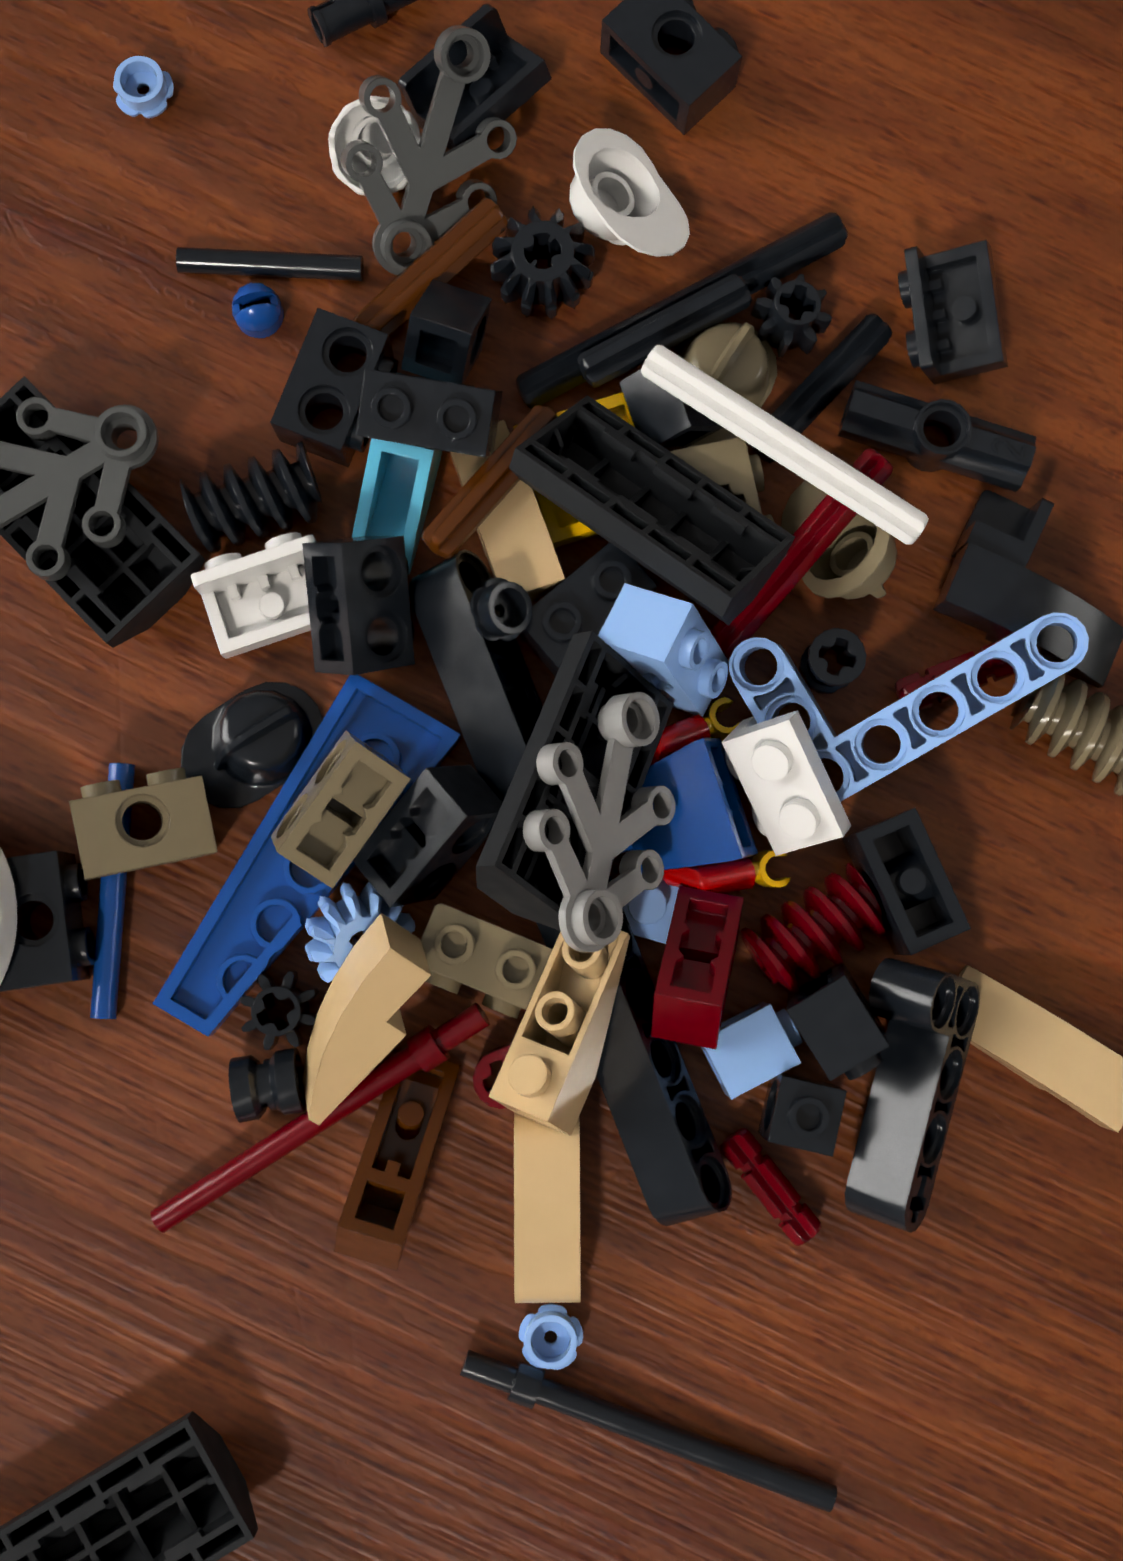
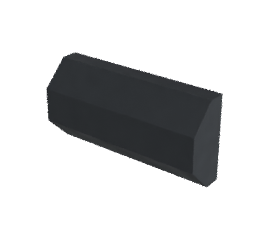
(653, 507)
(112, 588)
(584, 683)
(154, 1502)

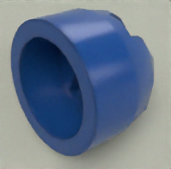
(258, 319)

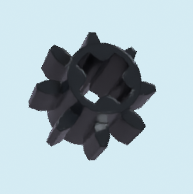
(795, 298)
(264, 1002)

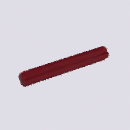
(809, 544)

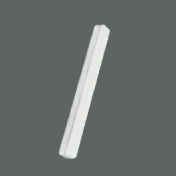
(784, 445)

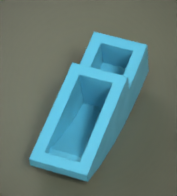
(396, 492)

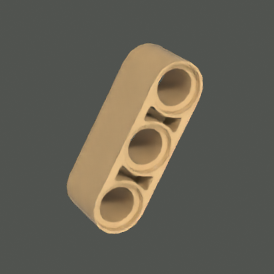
(546, 1213)

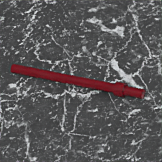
(424, 1051)

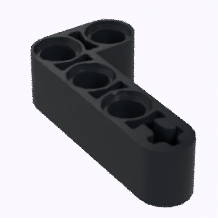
(911, 1090)

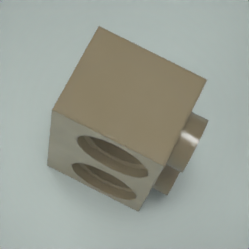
(339, 809)

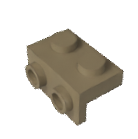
(484, 958)

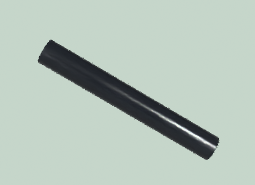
(269, 264)

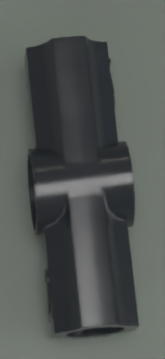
(975, 445)

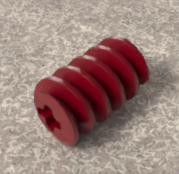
(815, 931)

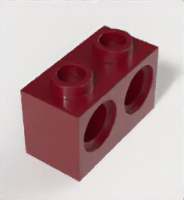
(696, 967)

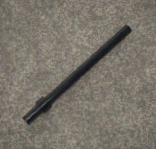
(529, 1386)

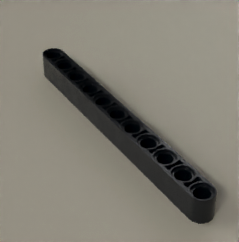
(638, 1073)

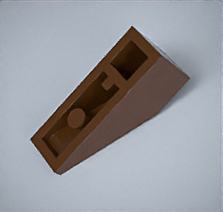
(395, 1167)

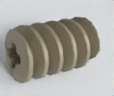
(1076, 723)

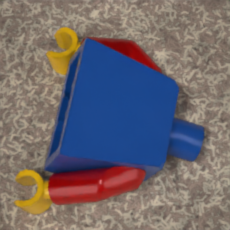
(709, 831)

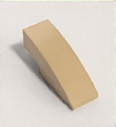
(515, 532)
(361, 1014)
(1048, 1052)

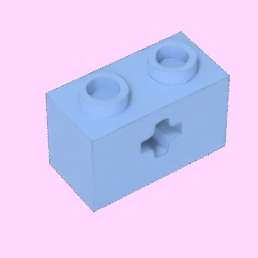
(667, 646)

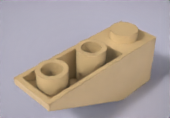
(562, 1035)

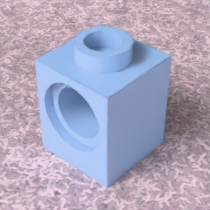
(753, 1049)

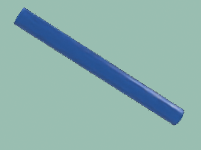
(111, 920)

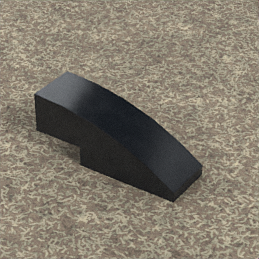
(1005, 597)

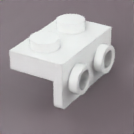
(256, 595)
(785, 783)

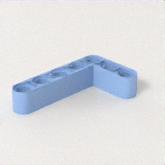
(903, 715)

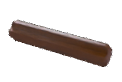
(439, 262)
(483, 490)

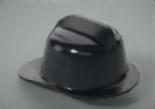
(250, 743)

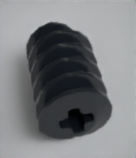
(252, 499)

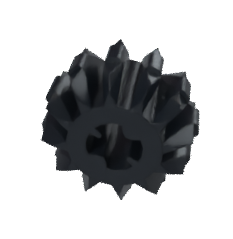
(542, 239)

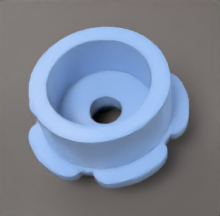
(135, 74)
(555, 1354)

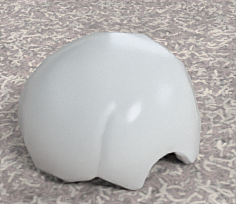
(357, 124)

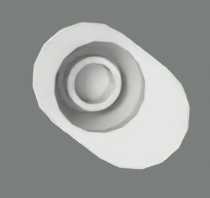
(623, 196)

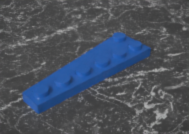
(267, 894)

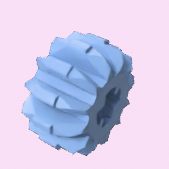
(342, 921)

